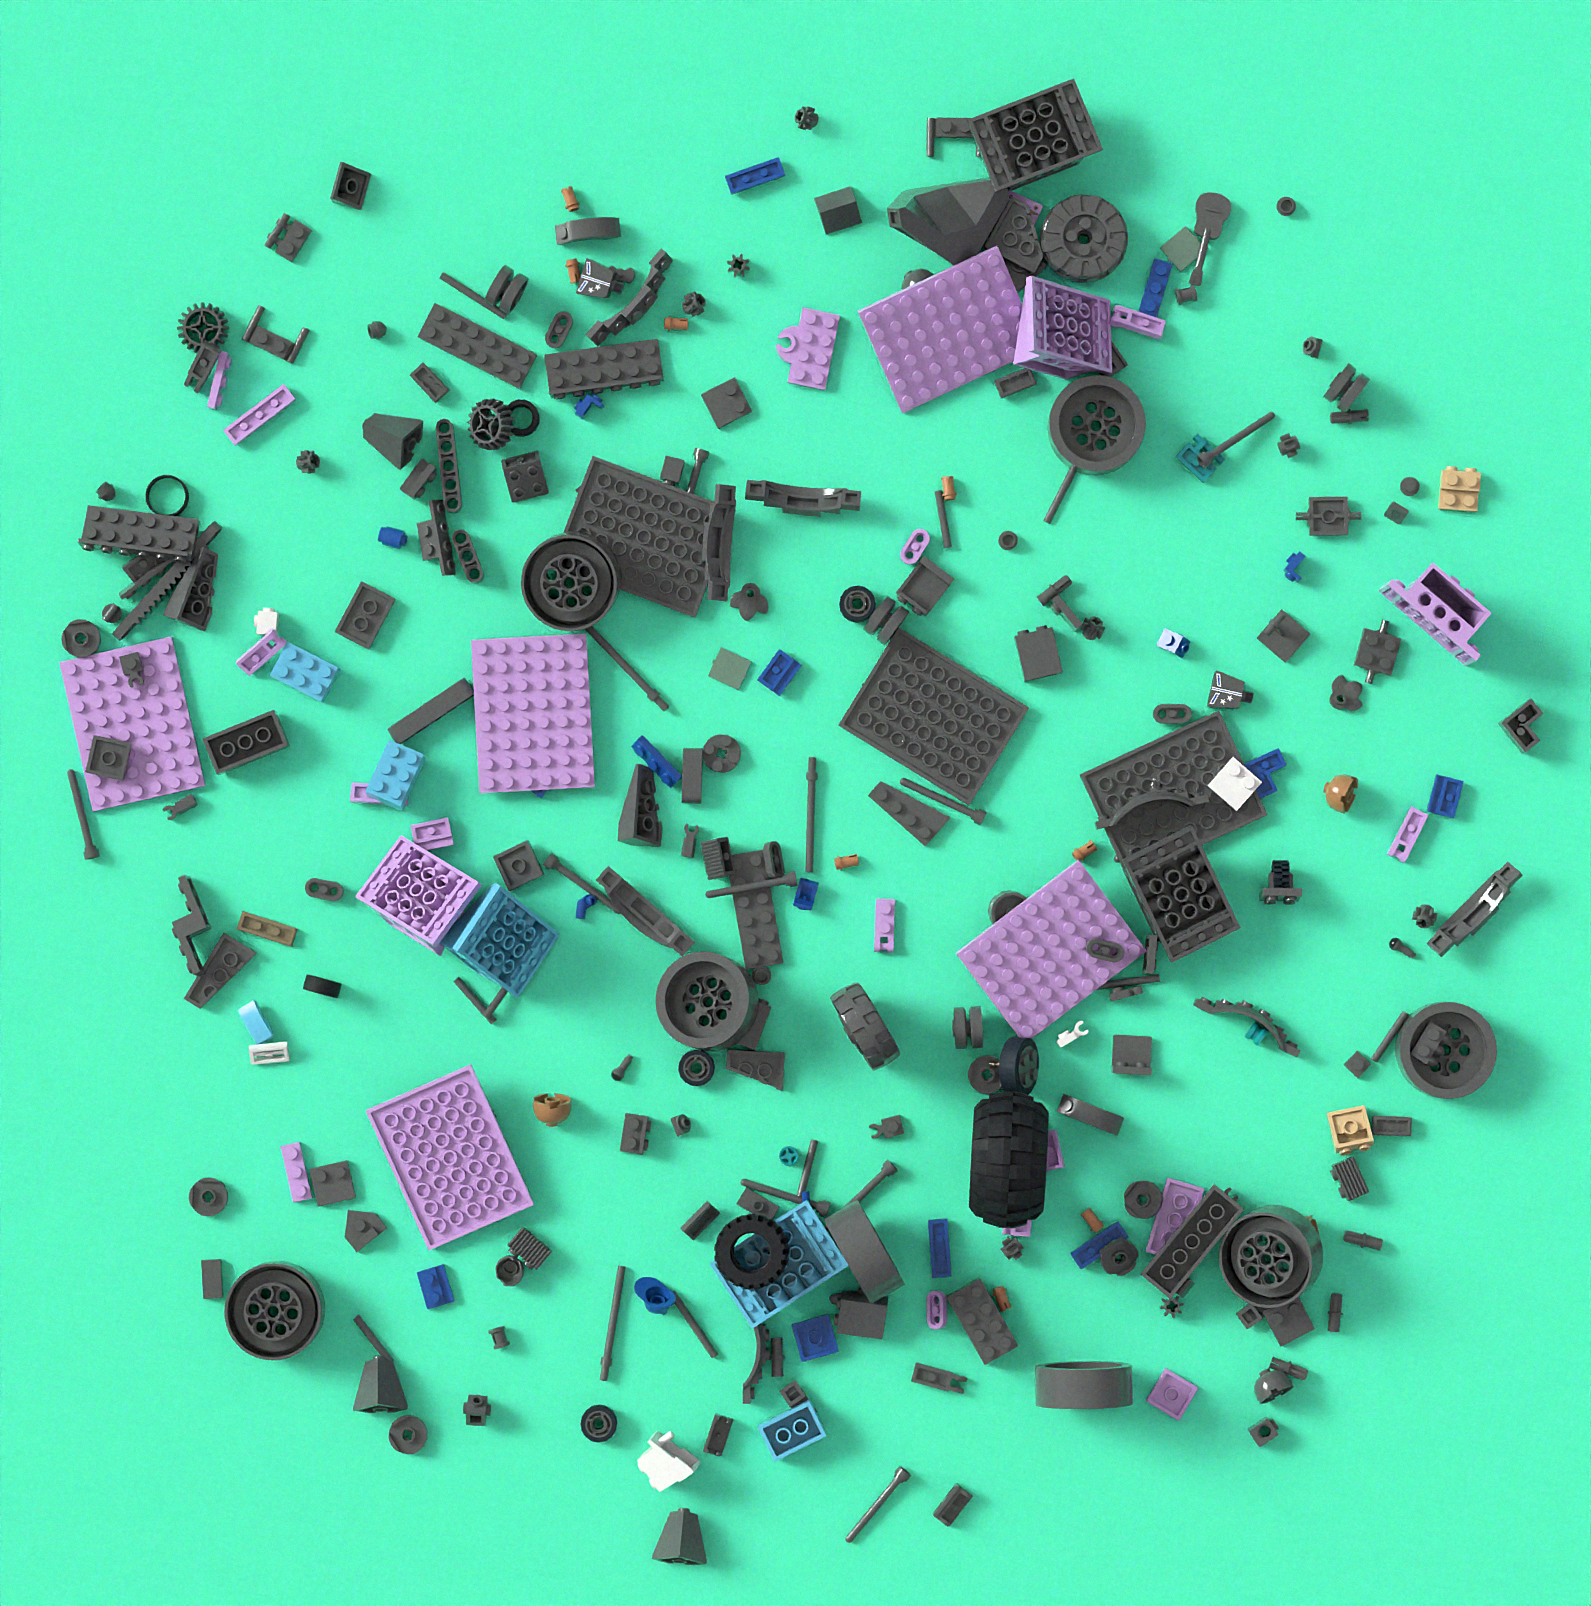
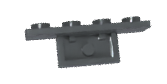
(435, 538)
(140, 572)

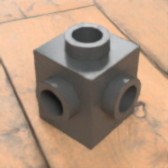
(476, 1410)

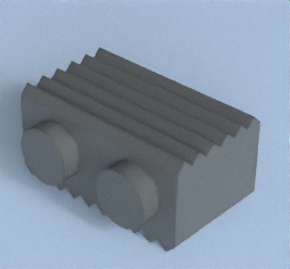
(718, 858)
(1349, 1178)
(529, 1248)

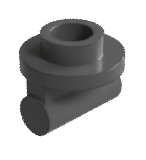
(1312, 347)
(111, 613)
(681, 1124)

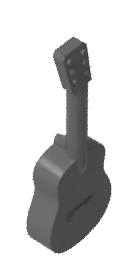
(1211, 213)

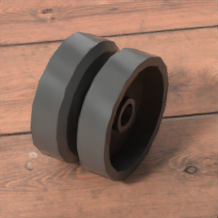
(506, 289)
(1346, 387)
(885, 620)
(1003, 903)
(966, 1028)

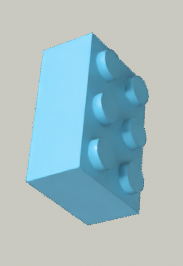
(305, 672)
(395, 775)
(792, 1430)

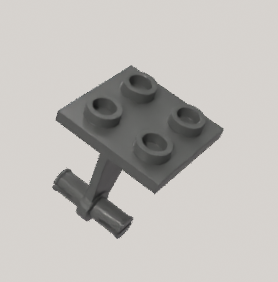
(1283, 636)

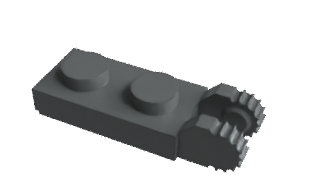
(202, 365)
(936, 1378)

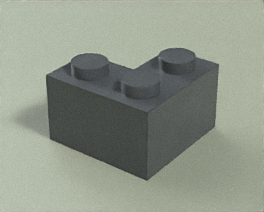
(1517, 727)

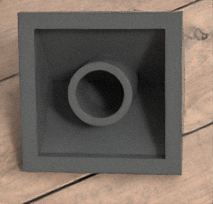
(350, 186)
(838, 210)

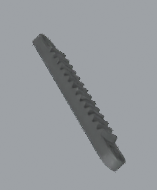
(163, 585)

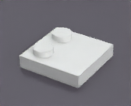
(1234, 783)

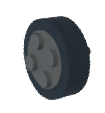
(1018, 1065)

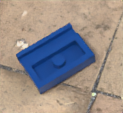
(779, 672)
(1444, 796)
(435, 1286)

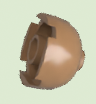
(1340, 792)
(552, 1109)

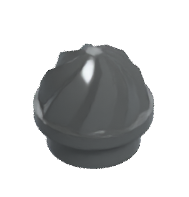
(376, 330)
(106, 491)

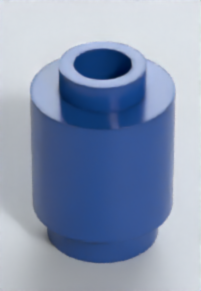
(392, 537)

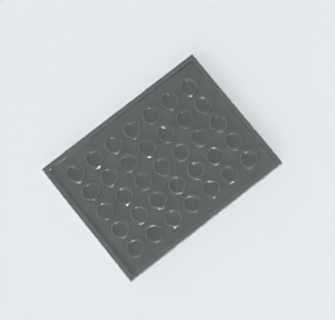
(650, 531)
(933, 716)
(1178, 760)

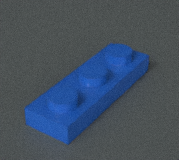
(755, 175)
(1155, 287)
(656, 761)
(939, 1248)
(1090, 1250)

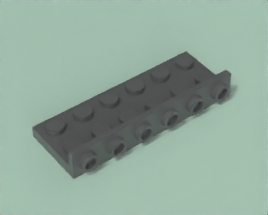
(604, 368)
(139, 534)

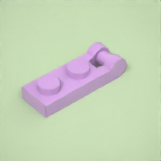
(1137, 322)
(260, 652)
(1408, 833)
(884, 924)

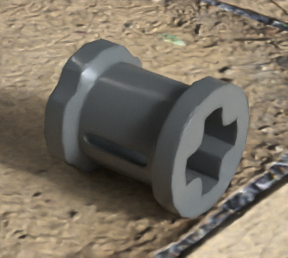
(1186, 294)
(499, 1337)

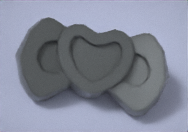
(624, 275)

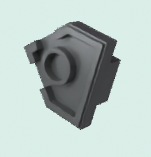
(362, 1228)

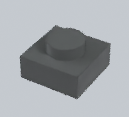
(1357, 1064)

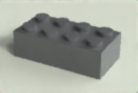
(246, 742)
(982, 1321)

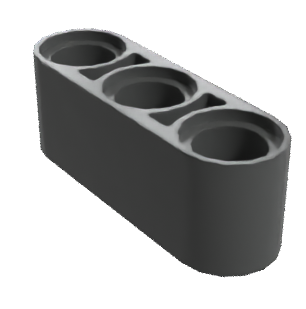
(465, 547)
(692, 775)

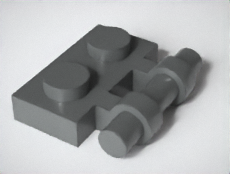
(293, 240)

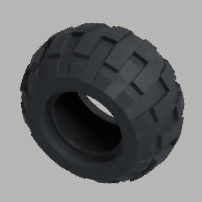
(1008, 1159)

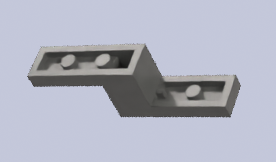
(190, 925)

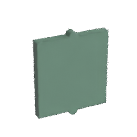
(1181, 248)
(729, 668)

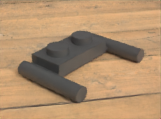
(947, 128)
(271, 342)

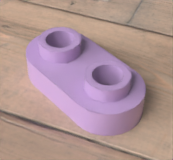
(914, 546)
(936, 1309)

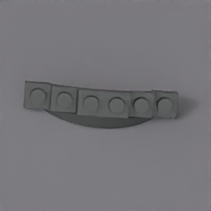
(638, 306)
(802, 499)
(717, 542)
(1139, 798)
(1475, 910)
(642, 913)
(1246, 1009)
(762, 1355)

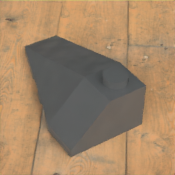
(192, 596)
(639, 815)

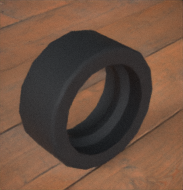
(535, 421)
(322, 986)

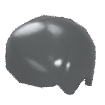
(509, 1270)

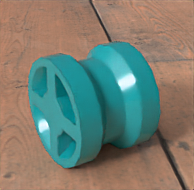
(1256, 1033)
(786, 1157)

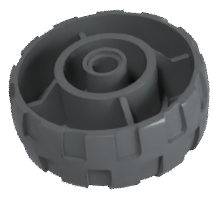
(1086, 217)
(865, 1026)

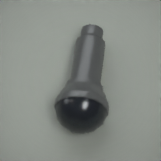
(1396, 945)
(618, 1073)

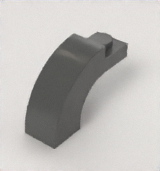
(588, 229)
(1090, 1114)

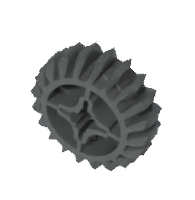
(202, 318)
(496, 427)

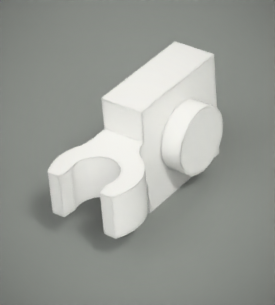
(1066, 1037)

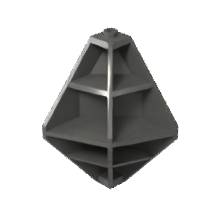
(949, 217)

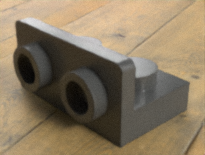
(634, 1133)

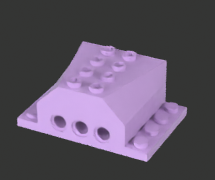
(1063, 331)
(1441, 610)
(418, 893)

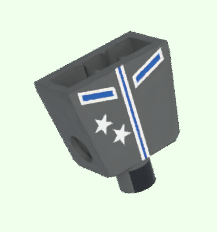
(598, 280)
(1227, 692)

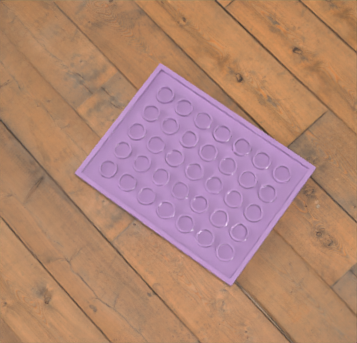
(945, 329)
(532, 713)
(148, 716)
(1037, 956)
(449, 1157)

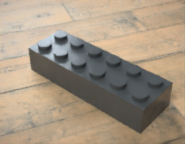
(1192, 1241)

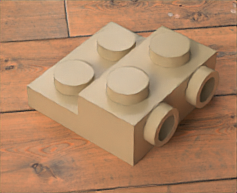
(1459, 489)
(1350, 1130)

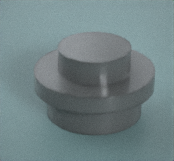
(1286, 206)
(1409, 486)
(1007, 540)
(761, 975)

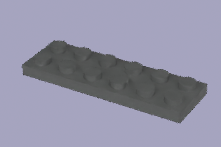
(477, 346)
(755, 912)

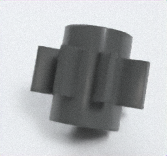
(806, 118)
(738, 259)
(693, 304)
(1288, 445)
(308, 461)
(1092, 628)
(1424, 916)
(1012, 1248)
(1175, 1309)

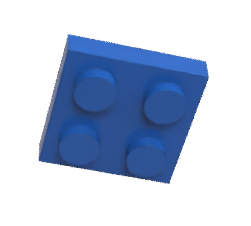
(815, 1337)

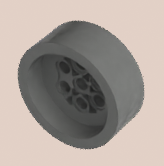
(1104, 394)
(583, 551)
(676, 995)
(1472, 1068)
(864, 1252)
(1302, 1255)
(304, 1297)
(1083, 1385)

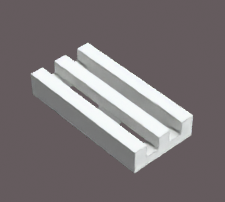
(268, 1051)

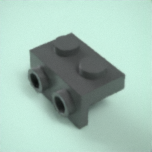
(418, 479)

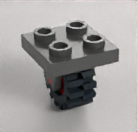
(1280, 885)

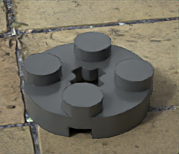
(72, 632)
(717, 763)
(977, 1080)
(1132, 1200)
(215, 1205)
(1114, 1248)
(412, 1424)

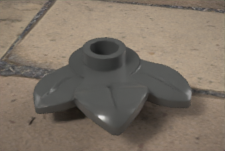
(749, 604)
(1348, 692)

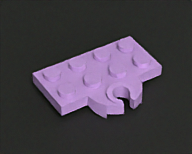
(810, 348)
(1177, 1204)

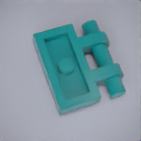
(1188, 458)

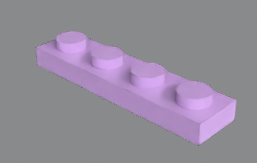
(259, 415)

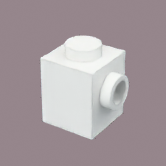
(266, 620)

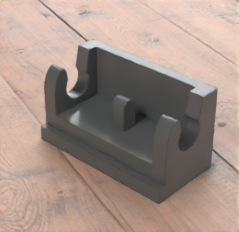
(718, 1435)
(952, 1505)

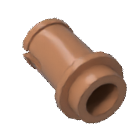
(570, 199)
(573, 270)
(675, 323)
(948, 488)
(1084, 851)
(846, 861)
(1092, 1220)
(1001, 1297)

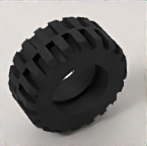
(725, 1251)

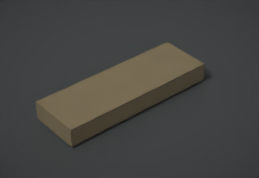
(267, 928)

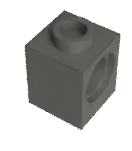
(672, 470)
(1254, 1431)

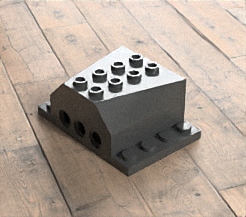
(1035, 136)
(1179, 894)

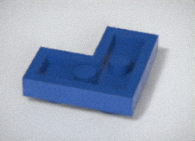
(1262, 767)

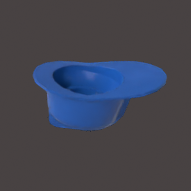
(654, 1294)

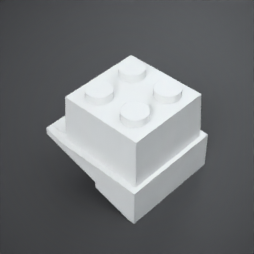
(666, 1462)

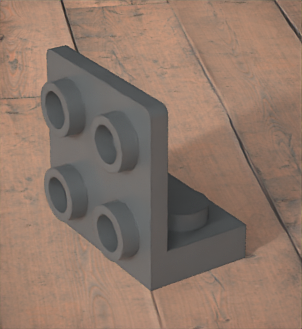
(524, 476)
(1131, 1055)

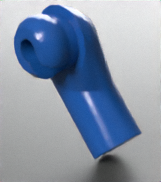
(583, 904)

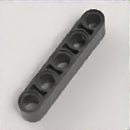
(444, 457)
(431, 711)

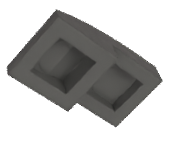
(1250, 1315)
(794, 1394)

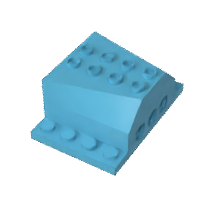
(501, 939)
(811, 1262)

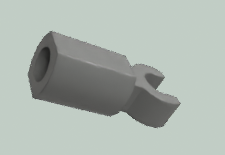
(181, 806)
(689, 842)

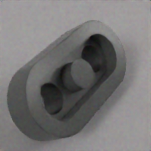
(558, 330)
(1172, 713)
(773, 859)
(324, 890)
(1104, 949)

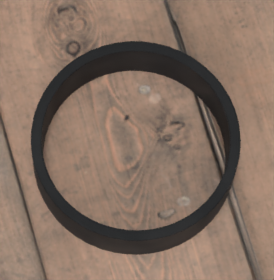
(162, 477)

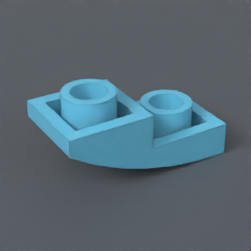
(255, 1022)

